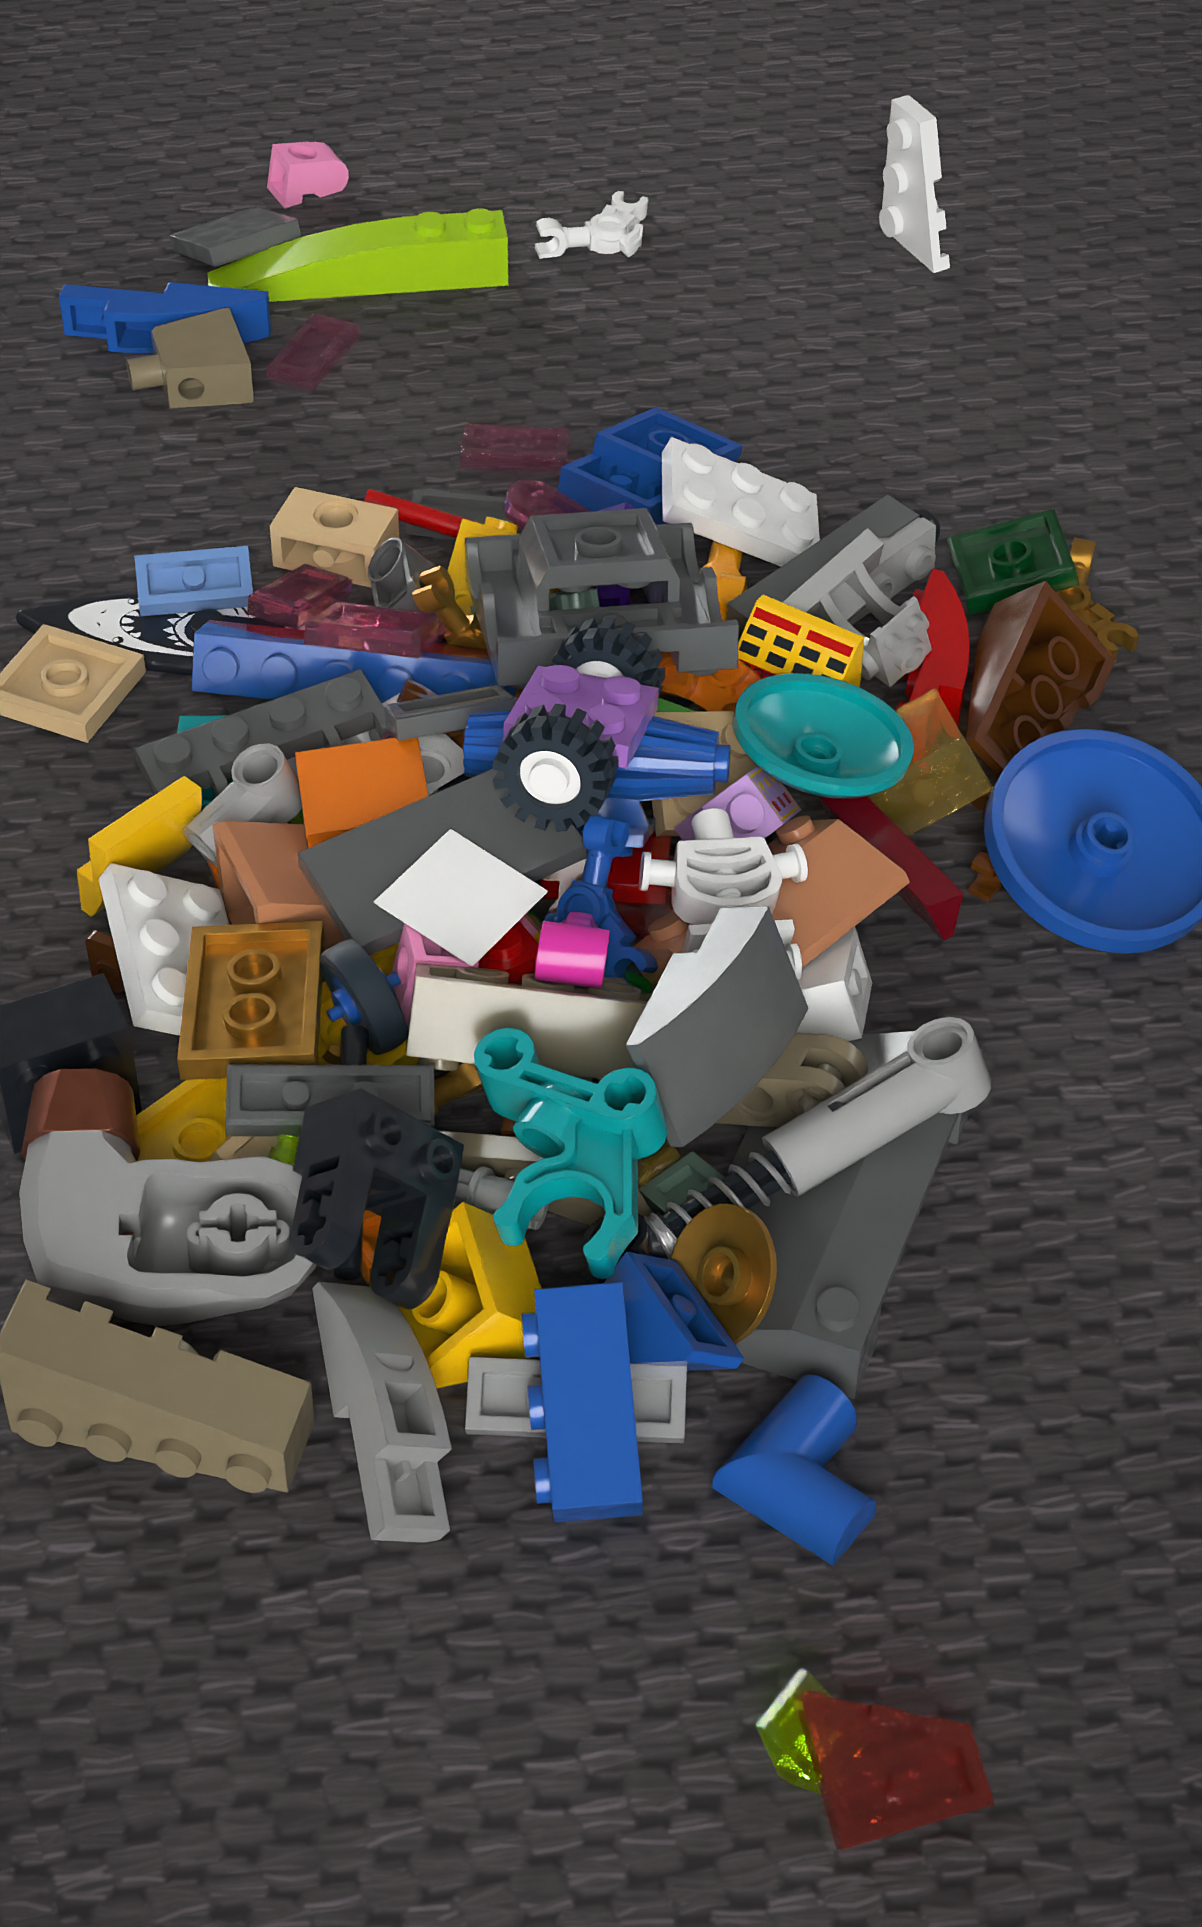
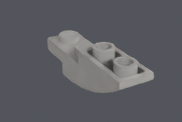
(393, 1409)

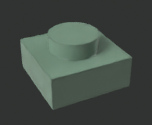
(674, 1182)

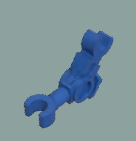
(604, 841)

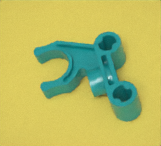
(583, 1132)

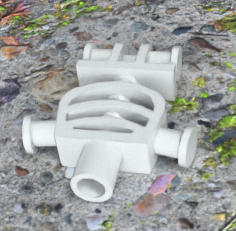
(724, 873)

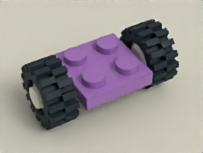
(578, 724)

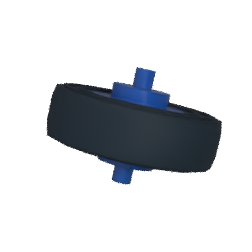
(364, 995)

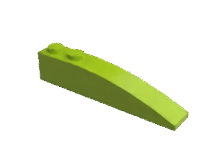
(379, 258)

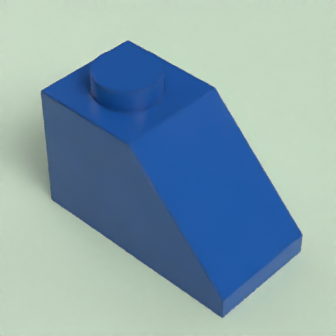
(670, 1318)

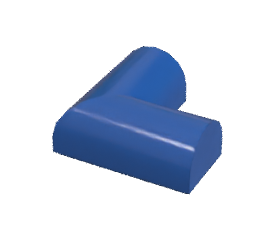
(782, 1474)

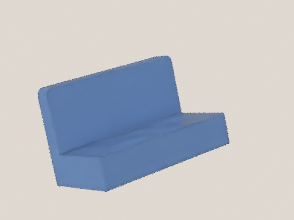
(193, 580)

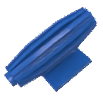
(668, 763)

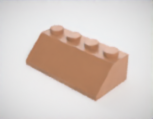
(841, 889)

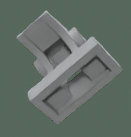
(845, 589)

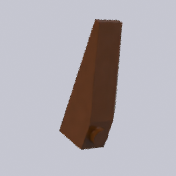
(1031, 674)

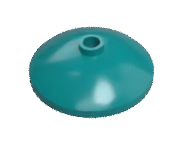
(822, 735)

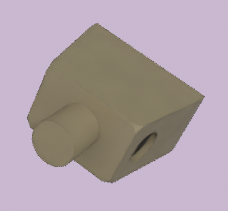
(196, 362)

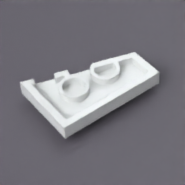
(909, 178)

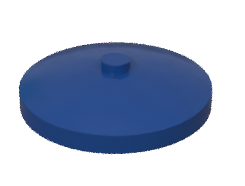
(1099, 840)

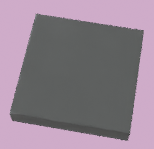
(235, 236)

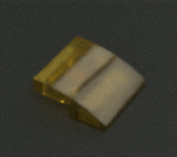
(941, 772)

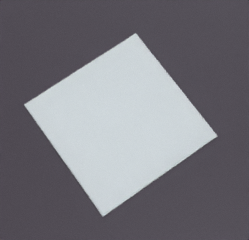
(460, 897)

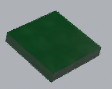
(1011, 558)

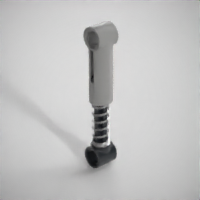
(935, 1075)

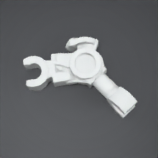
(607, 233)

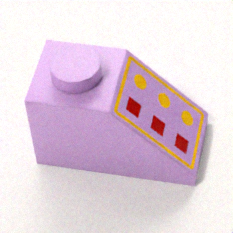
(754, 806)

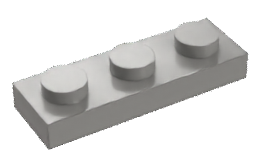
(501, 1404)

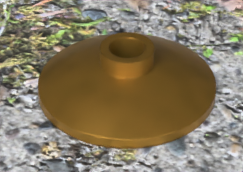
(730, 1265)

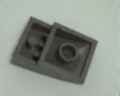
(718, 1020)

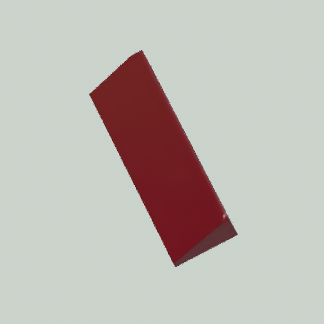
(929, 890)

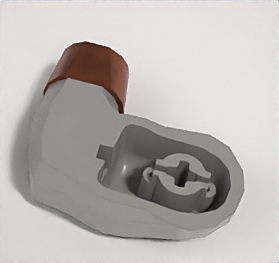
(153, 1234)

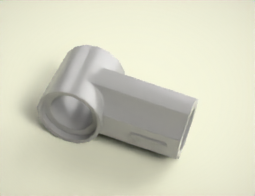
(261, 792)

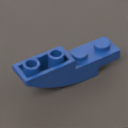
(130, 315)

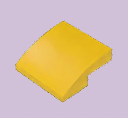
(141, 839)

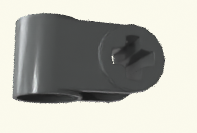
(396, 574)

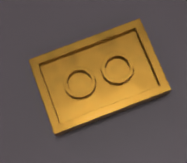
(251, 997)

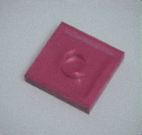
(375, 630)

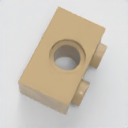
(330, 533)

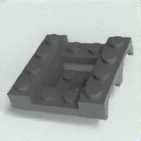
(580, 550)

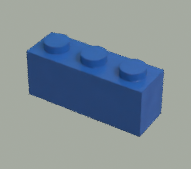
(584, 1403)

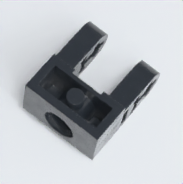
(405, 1170)

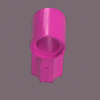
(572, 951)

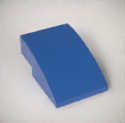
(629, 462)

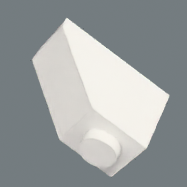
(837, 990)

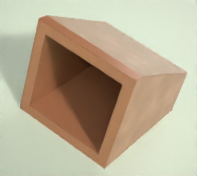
(263, 876)

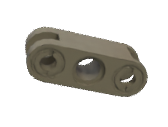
(797, 1078)

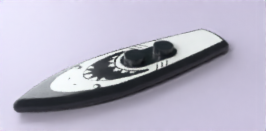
(116, 620)

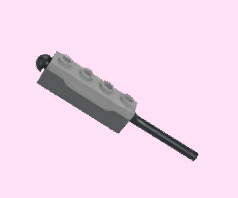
(906, 557)

